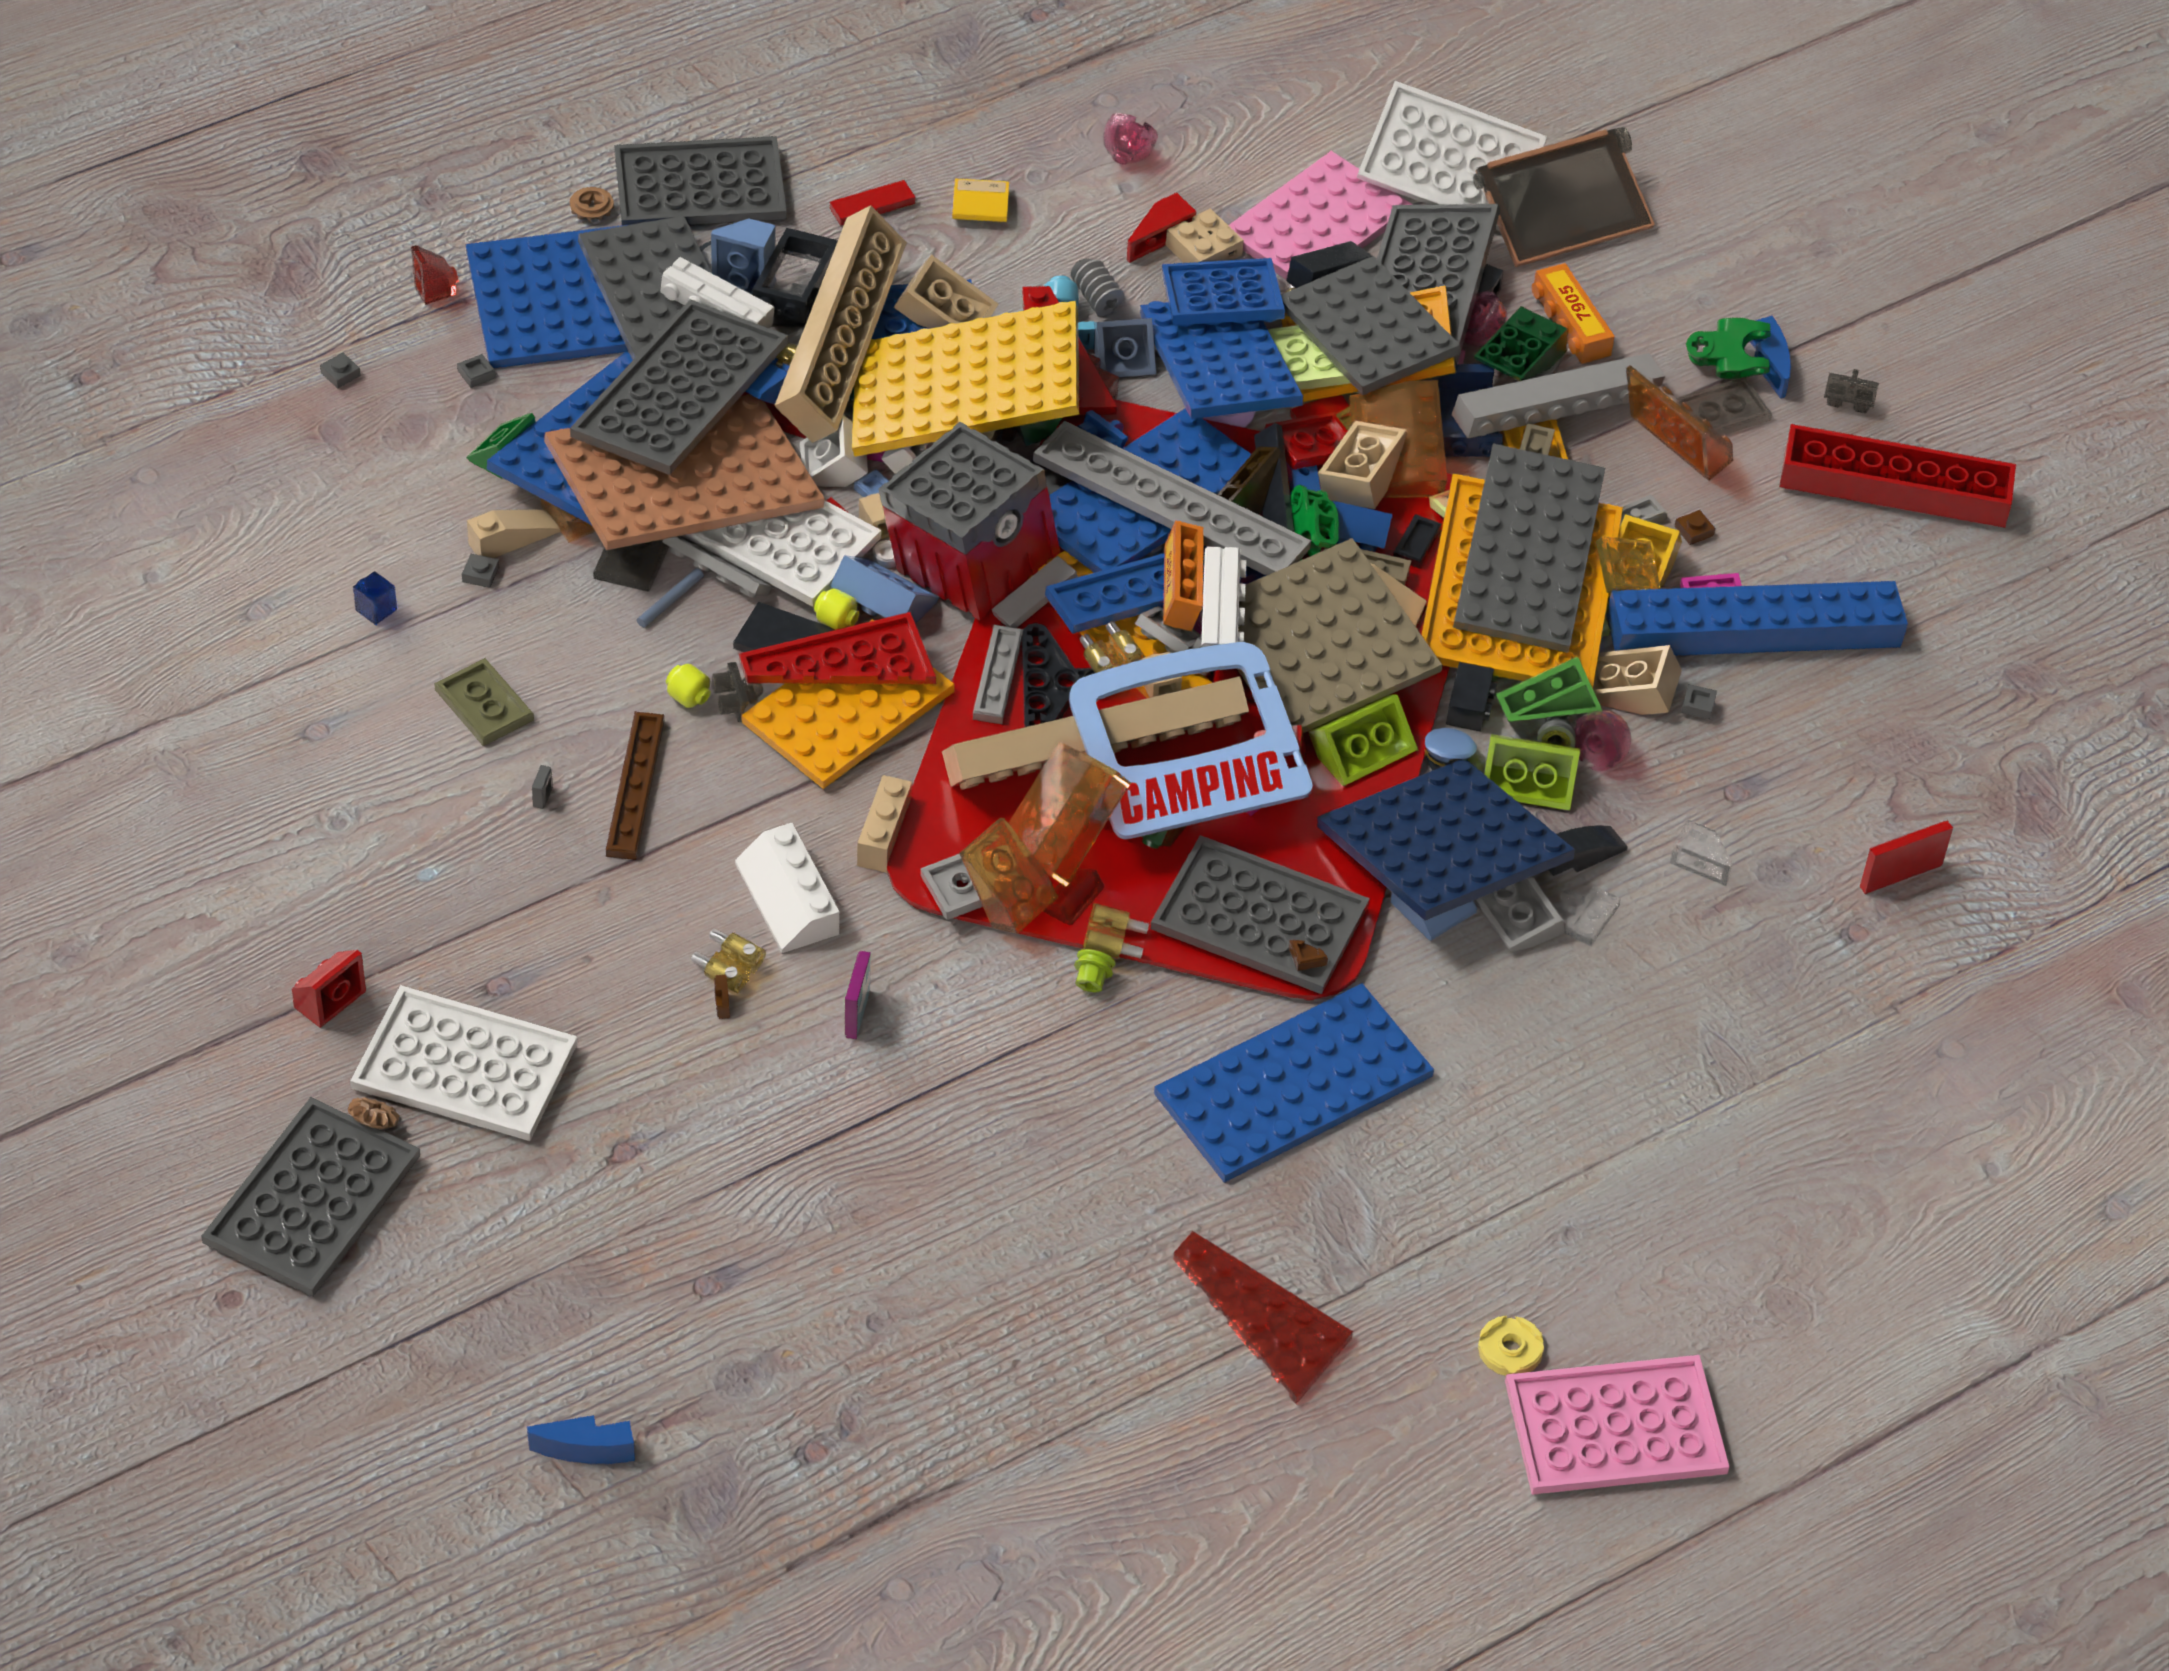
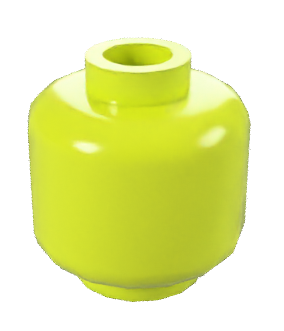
(836, 609)
(688, 685)

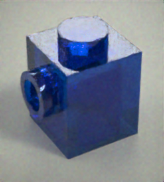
(375, 597)

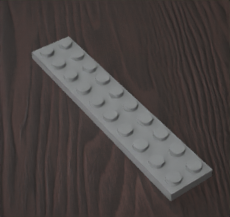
(1169, 498)

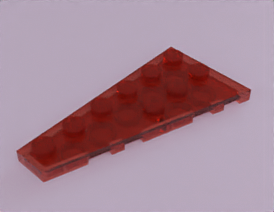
(1271, 1321)

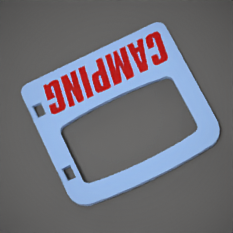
(1204, 784)

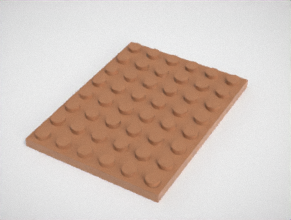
(730, 478)

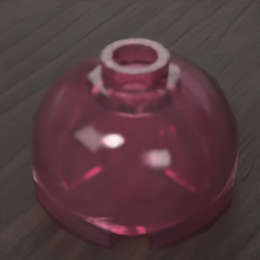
(1127, 139)
(1486, 319)
(1602, 739)

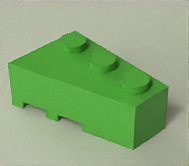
(1550, 694)

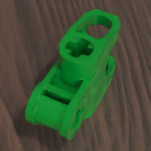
(1727, 346)
(1314, 518)

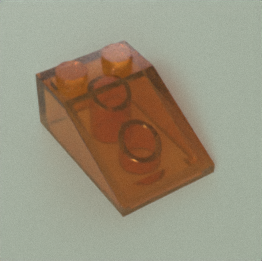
(1007, 878)

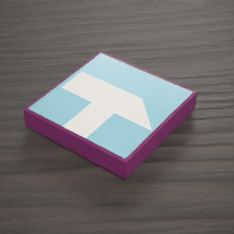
(857, 994)

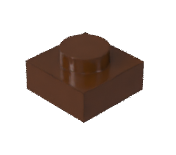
(1694, 527)

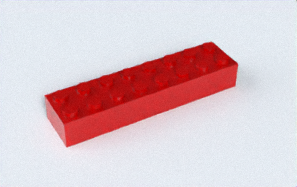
(1898, 475)

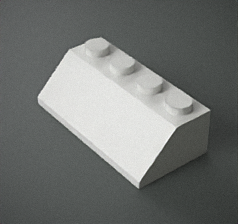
(788, 889)

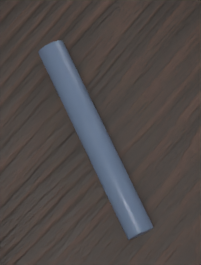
(670, 597)

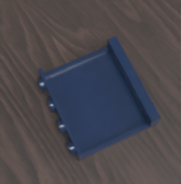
(1465, 380)

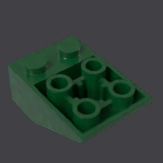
(1524, 345)

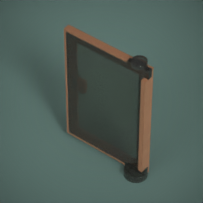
(1565, 195)

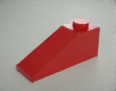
(1153, 228)

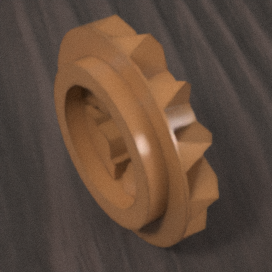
(583, 198)
(373, 1113)

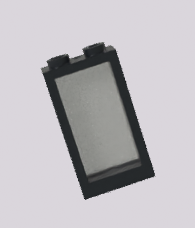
(795, 274)

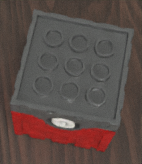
(969, 520)

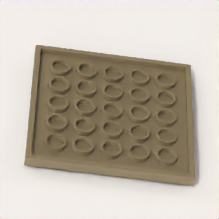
(1332, 636)

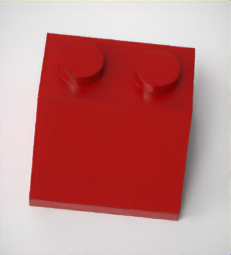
(330, 987)

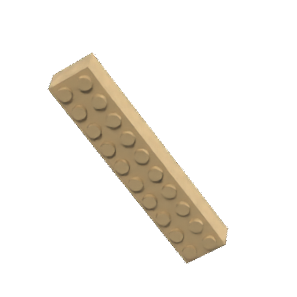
(841, 324)
(1125, 724)

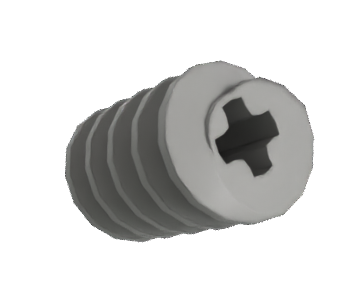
(1097, 286)

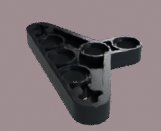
(1051, 671)

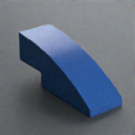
(1777, 351)
(583, 1441)

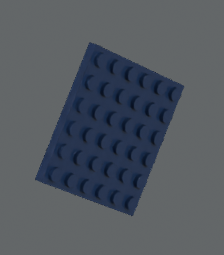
(1445, 838)

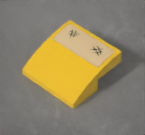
(980, 200)

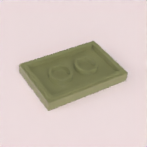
(484, 702)

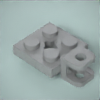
(1173, 638)
(941, 882)

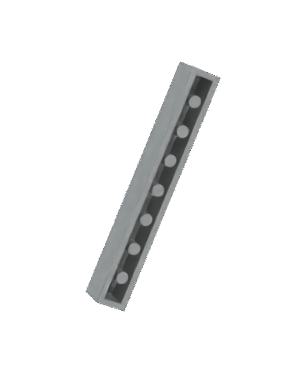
(1550, 396)

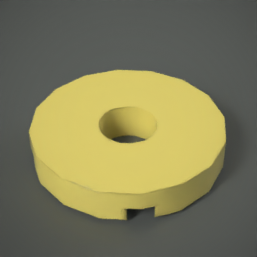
(1510, 1361)

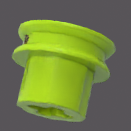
(1093, 969)

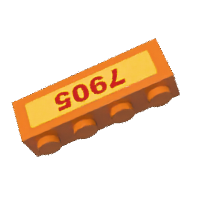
(1571, 308)
(1183, 576)

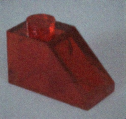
(432, 275)

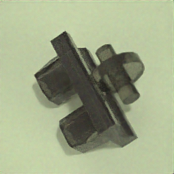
(1851, 390)
(739, 691)

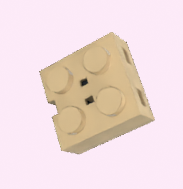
(1204, 239)

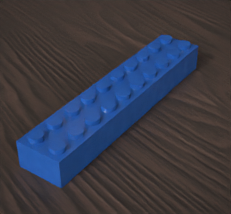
(1759, 618)

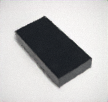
(1417, 540)

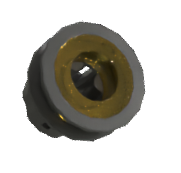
(1557, 732)

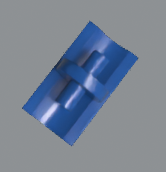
(1103, 429)

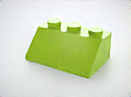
(1364, 740)
(1533, 770)

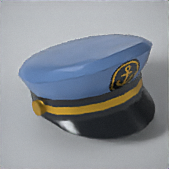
(1447, 746)

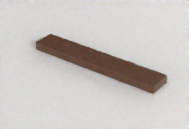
(635, 785)

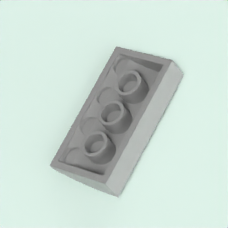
(1522, 915)

